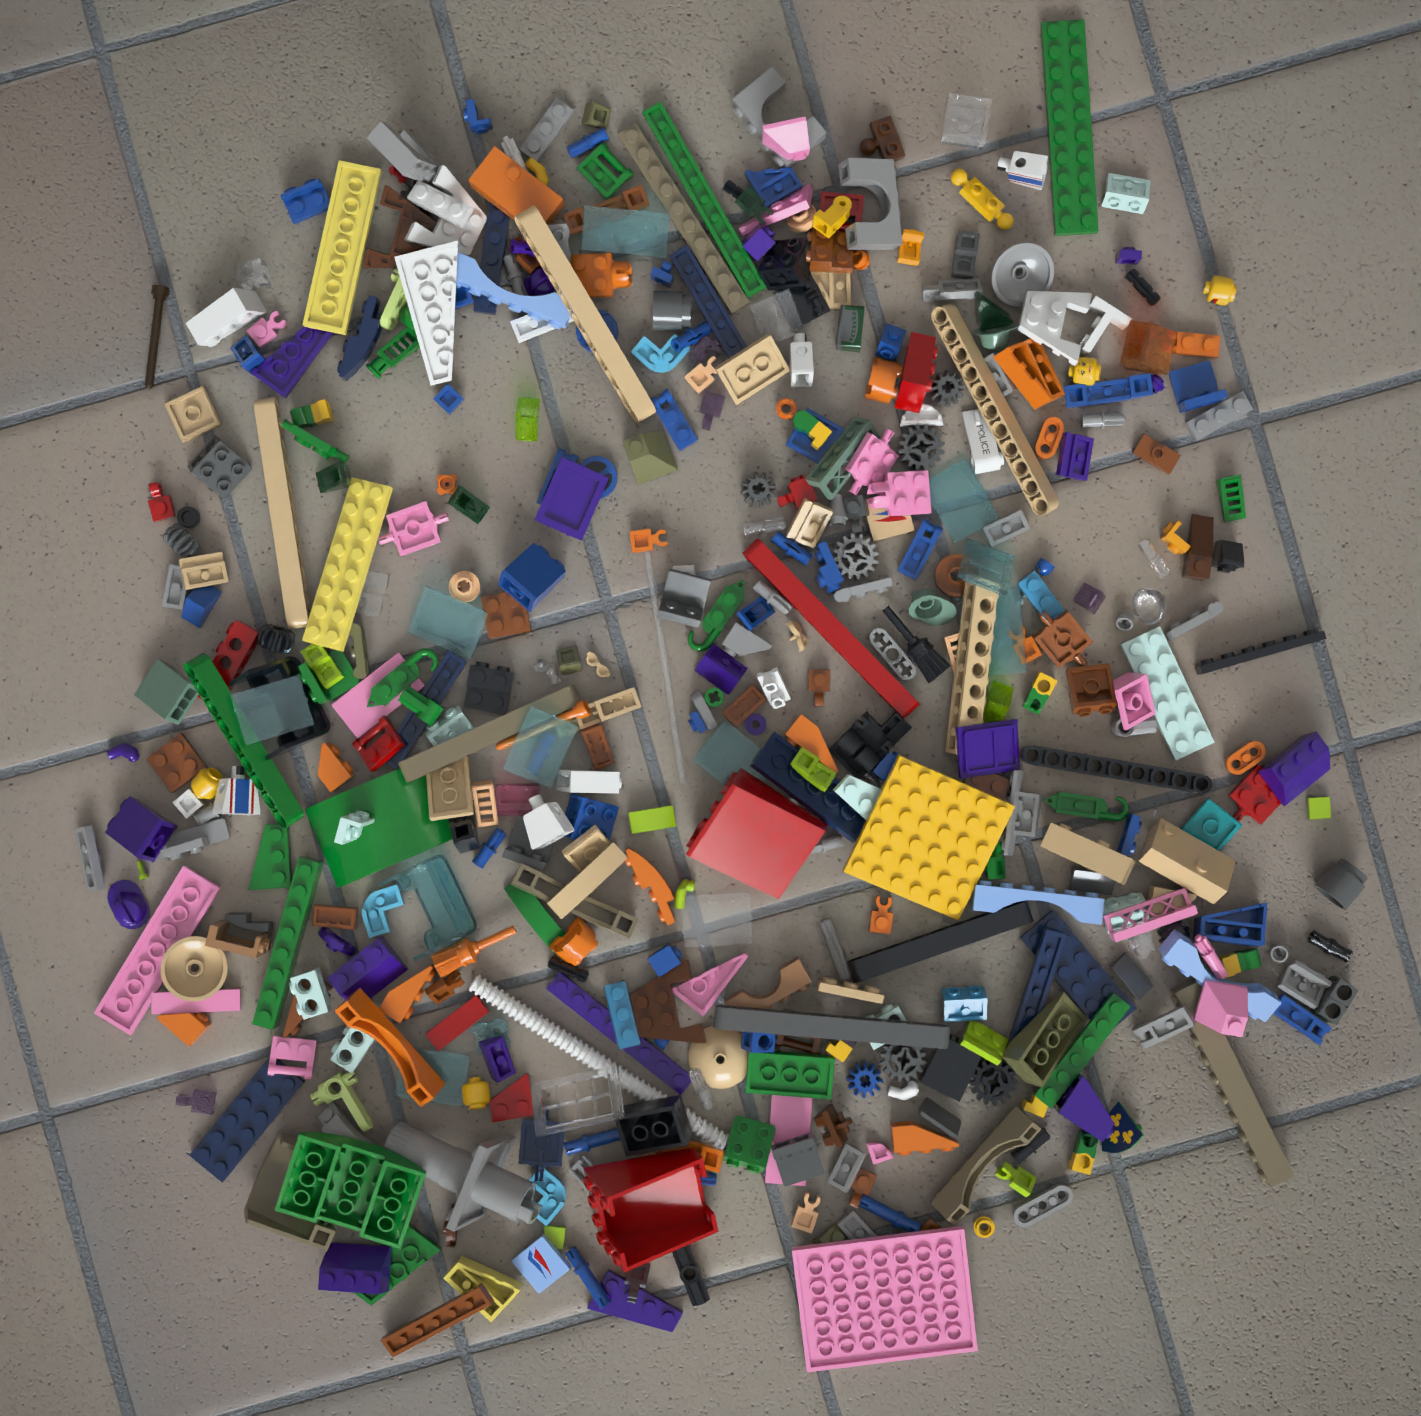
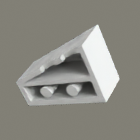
(226, 316)

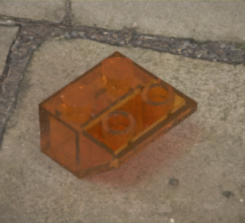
(1148, 348)

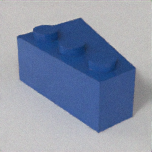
(1237, 926)

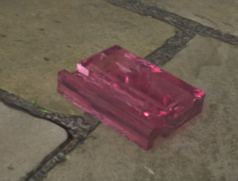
(514, 798)

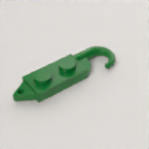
(719, 615)
(400, 678)
(1086, 806)

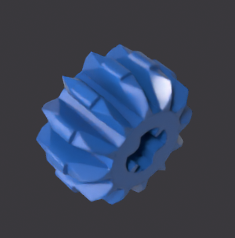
(862, 1071)

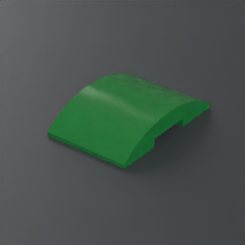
(398, 831)
(351, 1186)

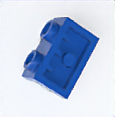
(306, 200)

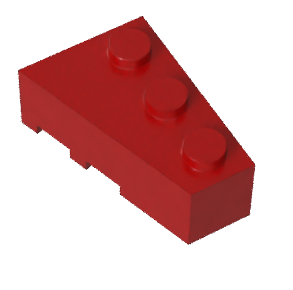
(916, 372)

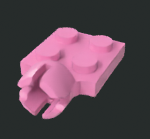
(902, 493)

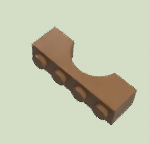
(792, 978)

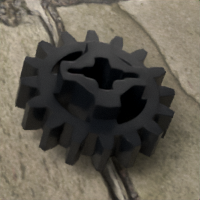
(990, 1090)

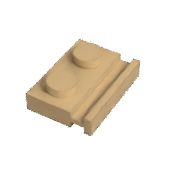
(809, 523)
(203, 570)

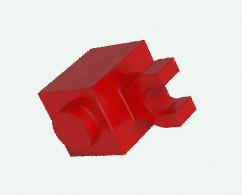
(798, 491)

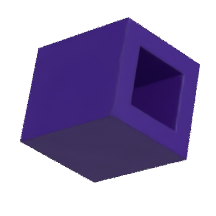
(759, 241)

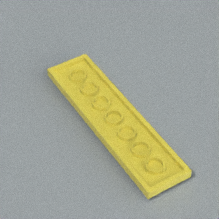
(342, 247)
(347, 564)

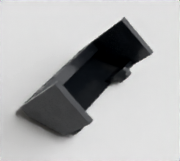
(277, 671)

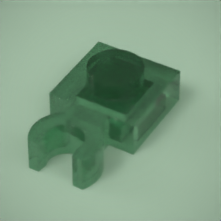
(752, 204)

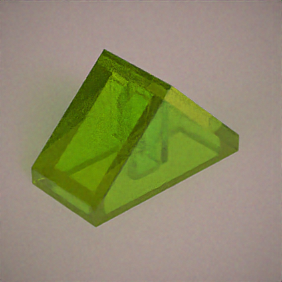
(527, 419)
(997, 702)

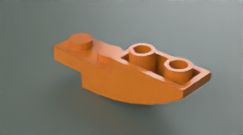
(648, 875)

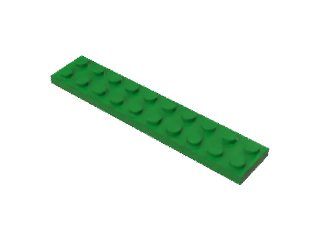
(1069, 127)

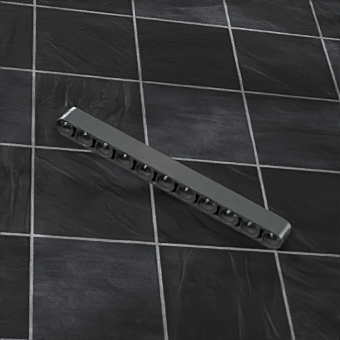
(831, 1026)

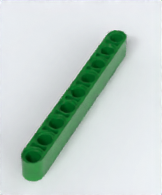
(252, 756)

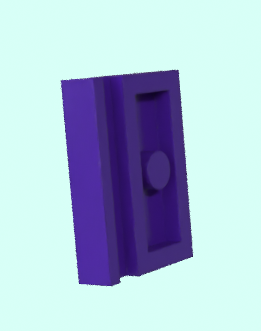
(1074, 456)

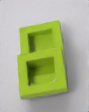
(322, 664)
(812, 770)
(651, 819)

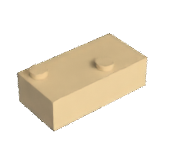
(1087, 853)
(1187, 861)

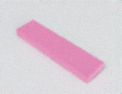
(222, 1000)

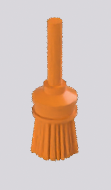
(465, 952)

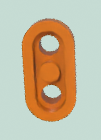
(1048, 438)
(1244, 758)

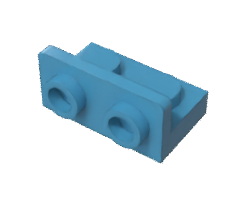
(964, 1003)

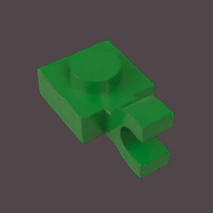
(996, 864)

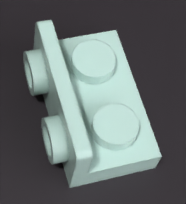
(1126, 193)
(448, 726)
(351, 826)
(1115, 904)

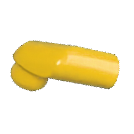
(538, 169)

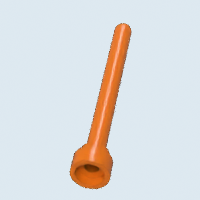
(580, 709)

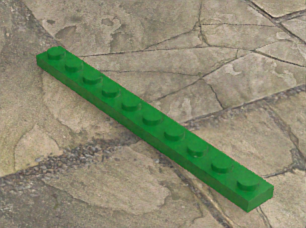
(704, 199)

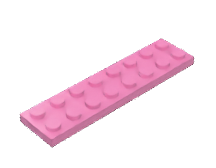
(141, 972)

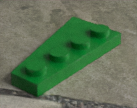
(413, 1253)

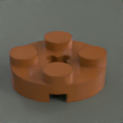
(944, 580)

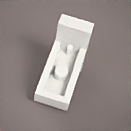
(1108, 314)

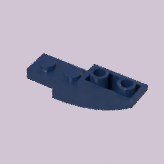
(359, 348)

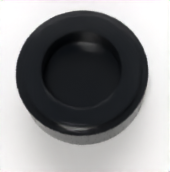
(188, 517)

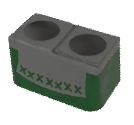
(850, 328)
(1332, 992)

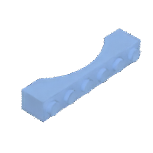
(544, 307)
(991, 898)
(1182, 953)

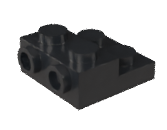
(488, 688)

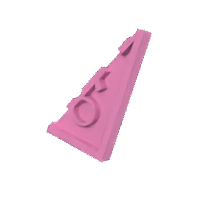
(782, 209)
(705, 989)

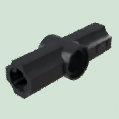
(694, 1284)

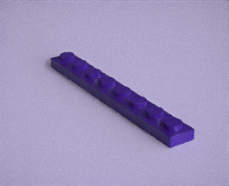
(600, 1018)

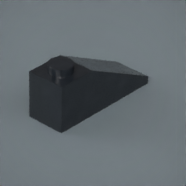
(464, 833)

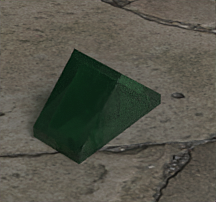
(989, 314)
(334, 477)
(468, 504)

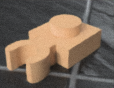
(701, 377)
(806, 1216)

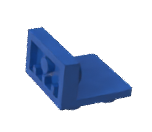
(1195, 387)
(586, 813)

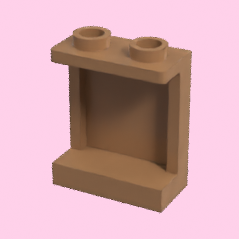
(218, 939)

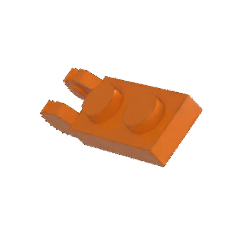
(1197, 345)

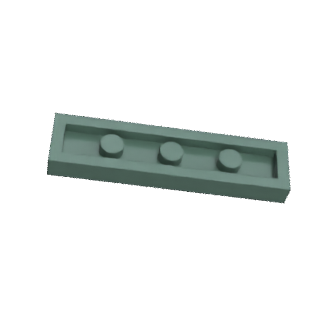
(838, 454)

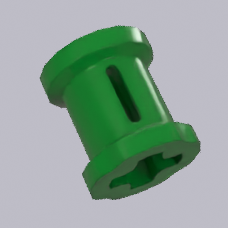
(377, 366)
(711, 691)

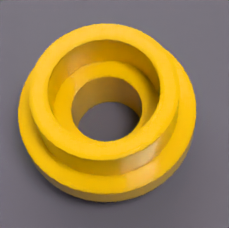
(986, 1232)

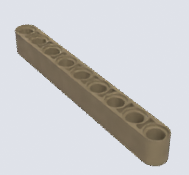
(484, 735)

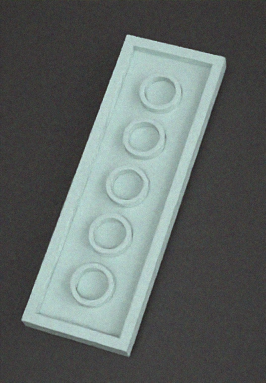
(1172, 699)

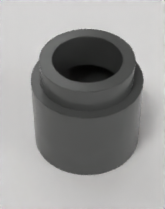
(671, 310)
(1341, 883)

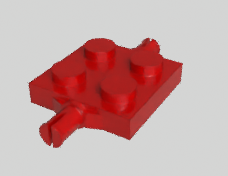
(1254, 797)

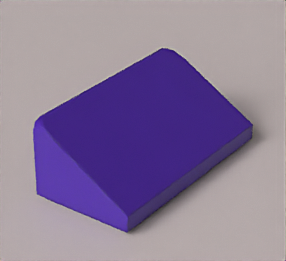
(497, 1058)

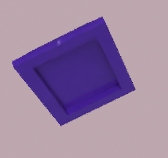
(571, 498)
(987, 748)

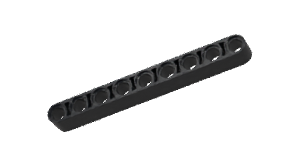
(1124, 774)
(939, 941)

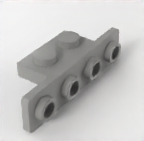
(1025, 815)
(194, 839)

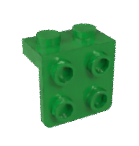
(321, 694)
(749, 1144)

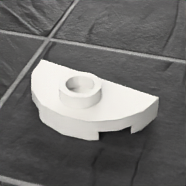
(927, 416)

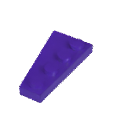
(292, 360)
(648, 1308)

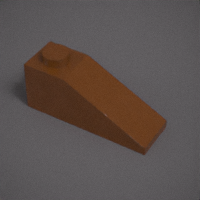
(1200, 554)

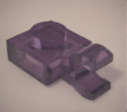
(712, 407)
(201, 1101)

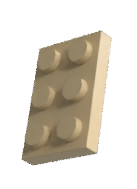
(752, 369)
(450, 791)
(849, 989)

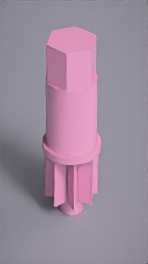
(1208, 953)

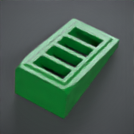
(406, 332)
(1238, 489)

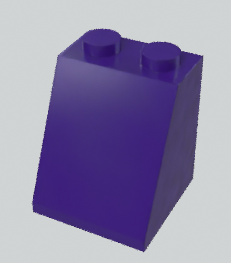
(140, 829)
(1085, 1109)

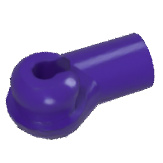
(124, 750)

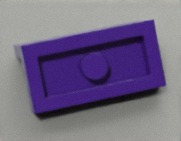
(720, 669)

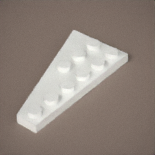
(431, 295)

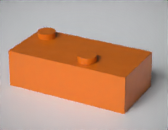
(513, 187)

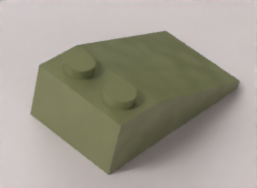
(1045, 1040)

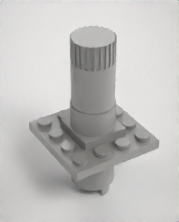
(474, 1177)

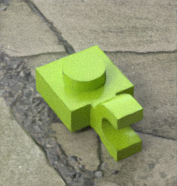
(1019, 1178)

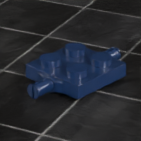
(540, 1150)

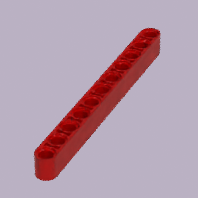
(830, 628)

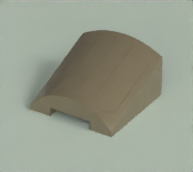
(264, 1197)

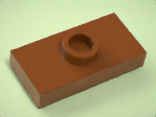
(1156, 454)
(743, 706)
(597, 746)
(334, 916)

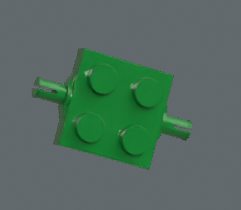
(319, 446)

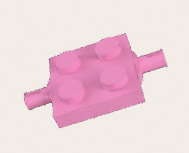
(871, 461)
(413, 528)

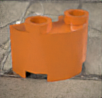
(882, 380)
(575, 943)

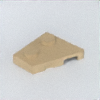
(833, 287)

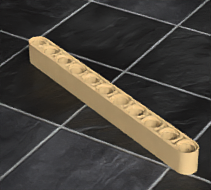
(584, 313)
(1003, 413)
(282, 512)

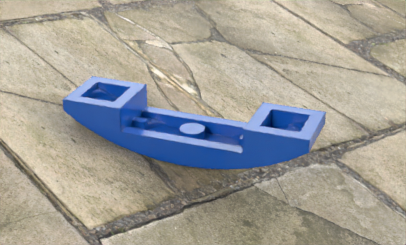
(1108, 391)

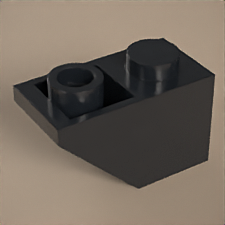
(1228, 556)

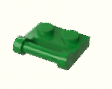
(600, 175)

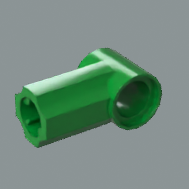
(424, 707)

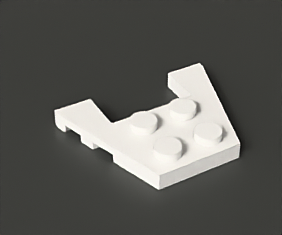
(445, 231)
(1044, 318)

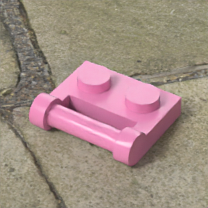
(292, 1049)

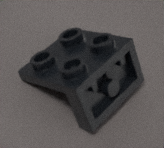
(780, 264)

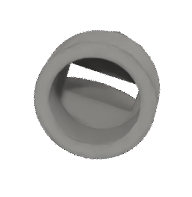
(1128, 624)
(1274, 955)

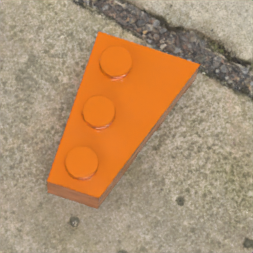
(1031, 372)

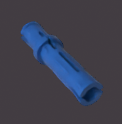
(591, 1141)
(898, 1219)
(588, 1278)

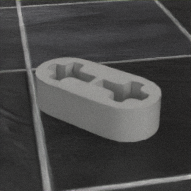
(703, 710)

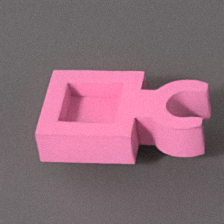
(264, 331)

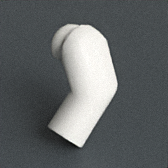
(905, 1093)

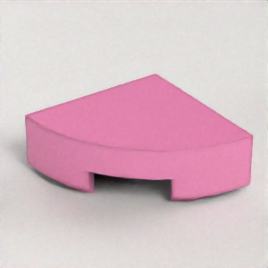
(878, 1152)

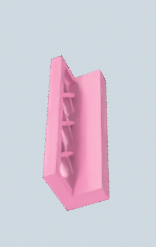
(1151, 923)

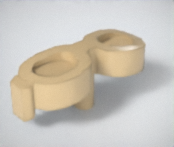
(801, 639)
(592, 660)

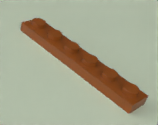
(437, 1320)

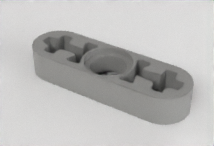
(898, 669)

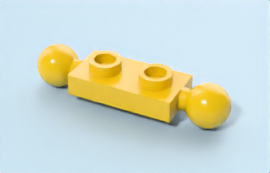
(982, 199)

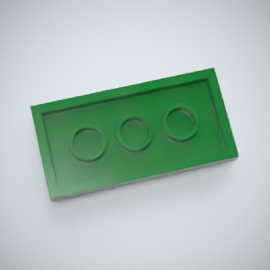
(790, 1074)

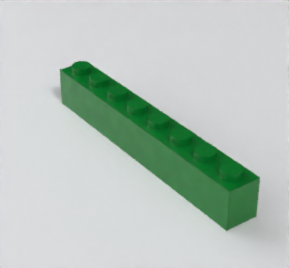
(288, 942)

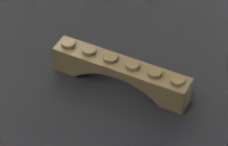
(588, 909)
(956, 1196)

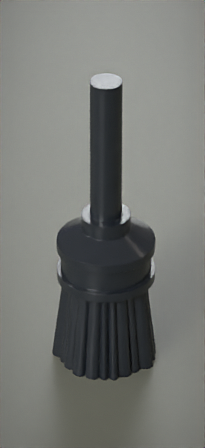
(920, 650)

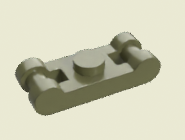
(359, 651)

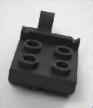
(866, 742)

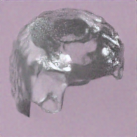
(1149, 605)

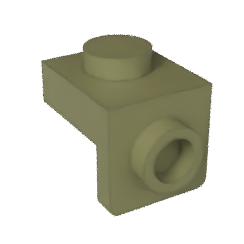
(832, 1234)

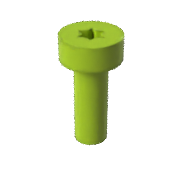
(143, 875)

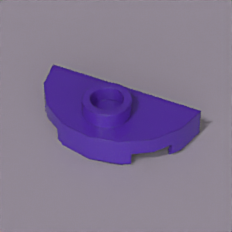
(335, 942)

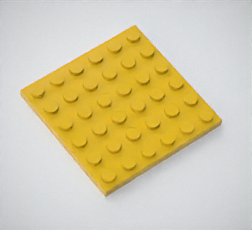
(928, 837)

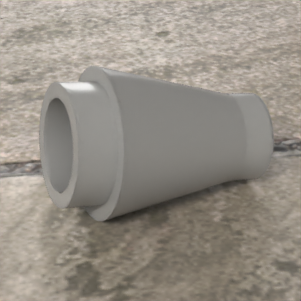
(839, 513)

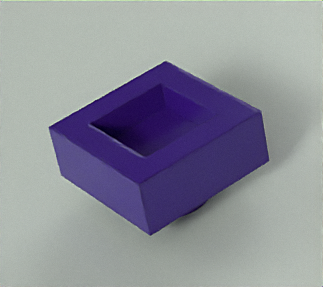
(1128, 255)

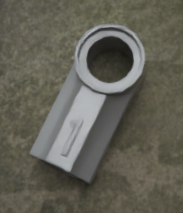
(1144, 727)

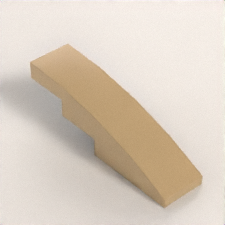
(608, 708)
(587, 880)

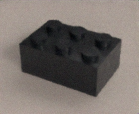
(654, 1126)

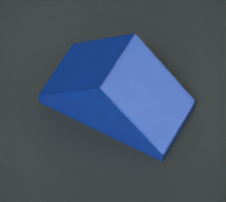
(247, 354)
(199, 604)
(755, 613)

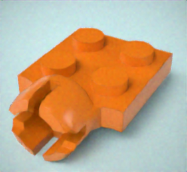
(601, 273)

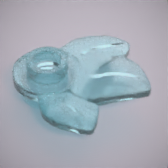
(485, 1030)

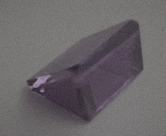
(1089, 598)

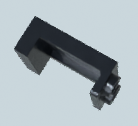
(950, 1069)

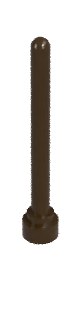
(159, 294)

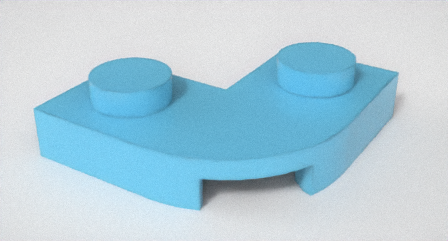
(657, 359)
(375, 907)
(553, 1195)

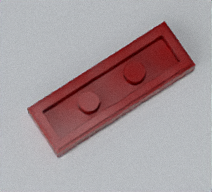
(457, 1022)

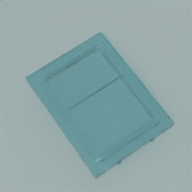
(961, 501)
(986, 567)
(448, 622)
(272, 710)
(540, 747)
(727, 753)
(451, 1069)

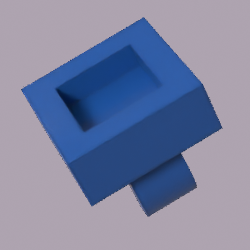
(663, 275)

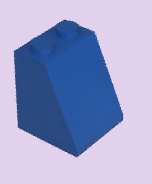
(531, 576)

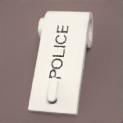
(982, 443)

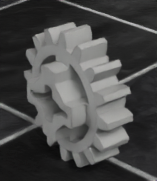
(865, 559)

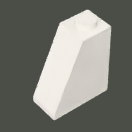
(588, 781)

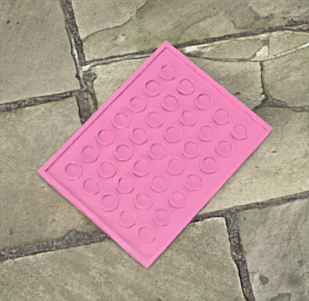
(884, 1298)

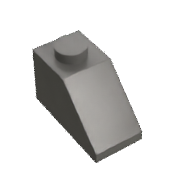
(743, 642)

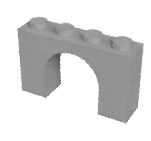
(751, 103)
(405, 153)
(878, 177)

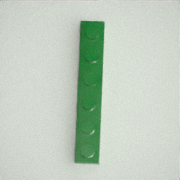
(1082, 1049)

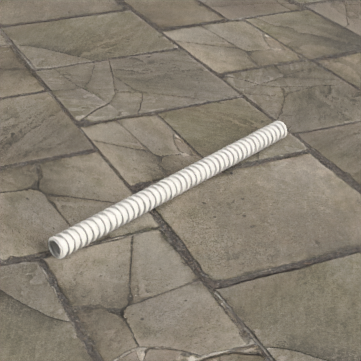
(587, 1055)

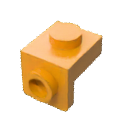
(910, 249)
(1173, 541)

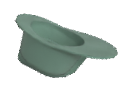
(995, 338)
(931, 608)

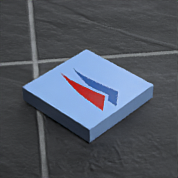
(541, 1263)

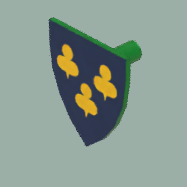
(1125, 1132)

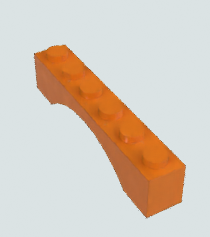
(419, 1078)

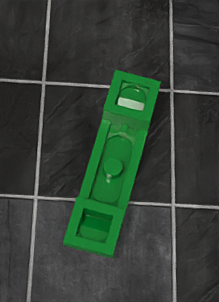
(535, 914)

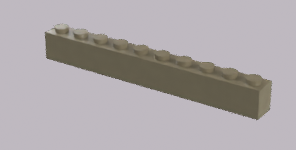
(1235, 1092)

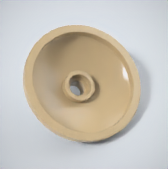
(188, 984)
(723, 1043)

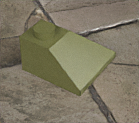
(649, 456)

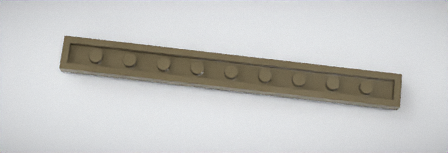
(683, 218)

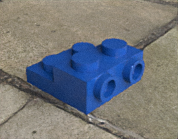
(829, 574)

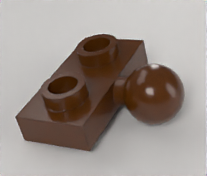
(885, 140)

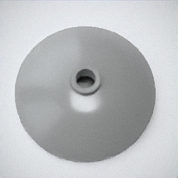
(1035, 272)

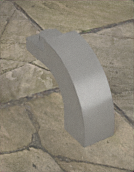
(336, 1123)

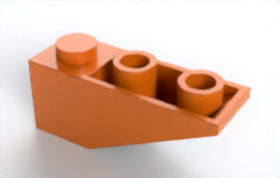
(809, 737)
(401, 998)
(911, 1136)

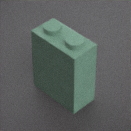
(167, 692)

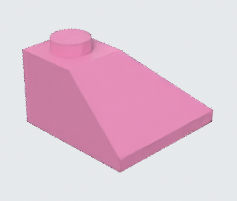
(787, 138)
(1133, 698)
(1223, 1007)

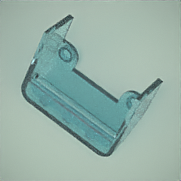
(441, 901)

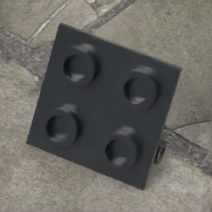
(808, 300)

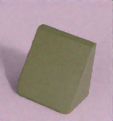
(596, 115)
(569, 660)

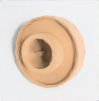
(802, 220)
(465, 586)

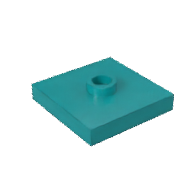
(1212, 824)

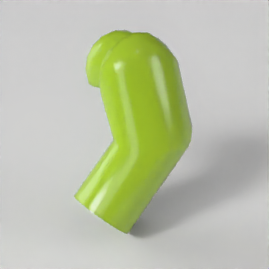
(680, 894)

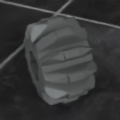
(955, 390)
(762, 495)
(181, 541)

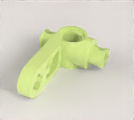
(397, 299)
(327, 1094)

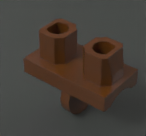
(836, 1124)

